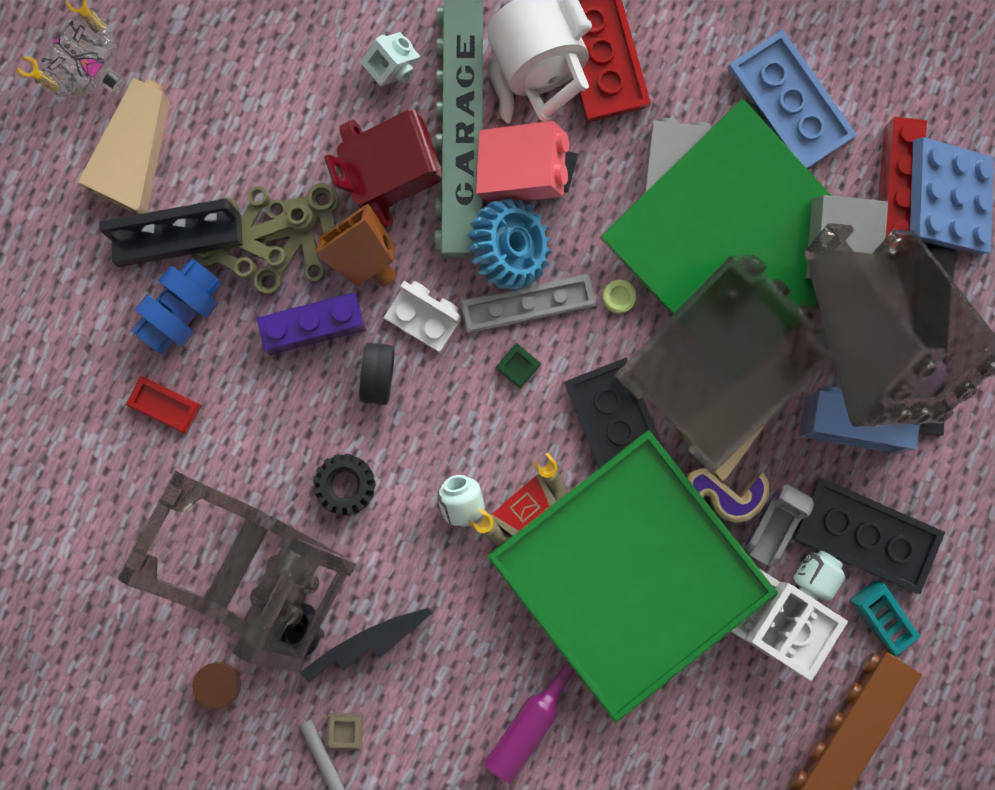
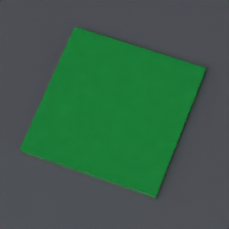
(721, 199)
(632, 576)

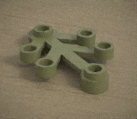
(252, 233)
(297, 239)

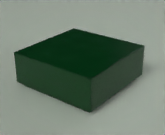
(518, 366)

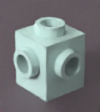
(390, 59)

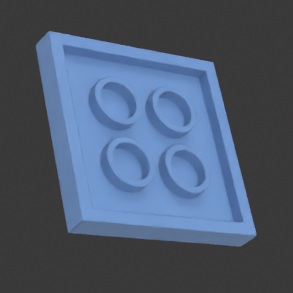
(952, 196)

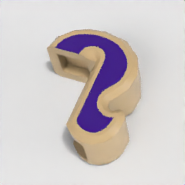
(725, 502)

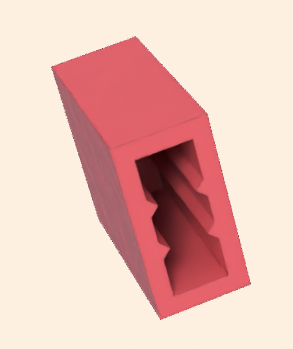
(522, 162)

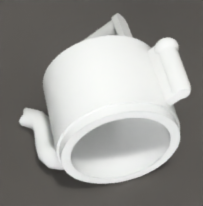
(536, 51)

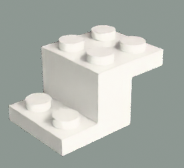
(792, 629)

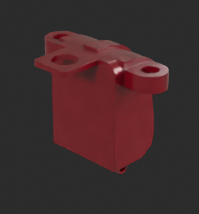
(385, 162)

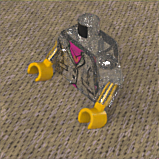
(79, 58)

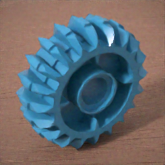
(509, 243)

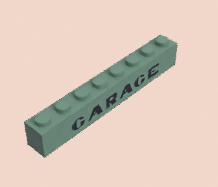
(462, 119)

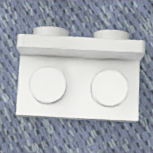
(423, 316)

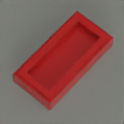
(163, 405)

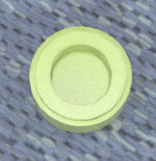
(619, 296)

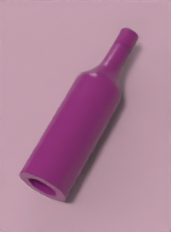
(527, 729)

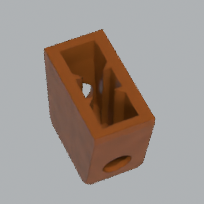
(359, 248)

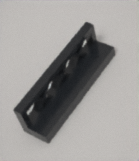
(169, 235)

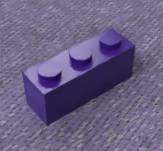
(311, 324)

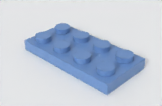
(791, 99)

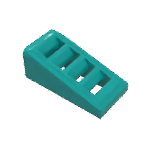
(862, 603)

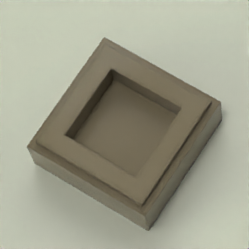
(345, 731)

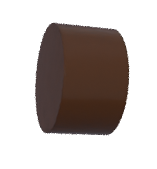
(216, 685)

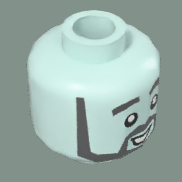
(460, 500)
(820, 576)

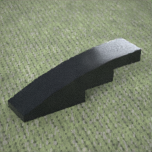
(378, 638)

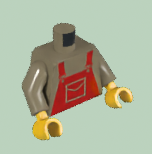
(524, 505)

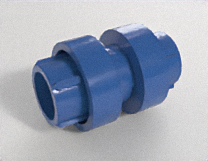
(182, 299)

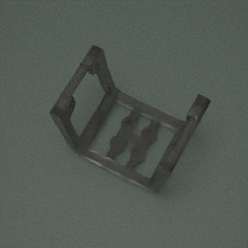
(277, 597)

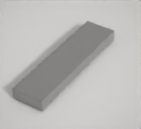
(528, 303)

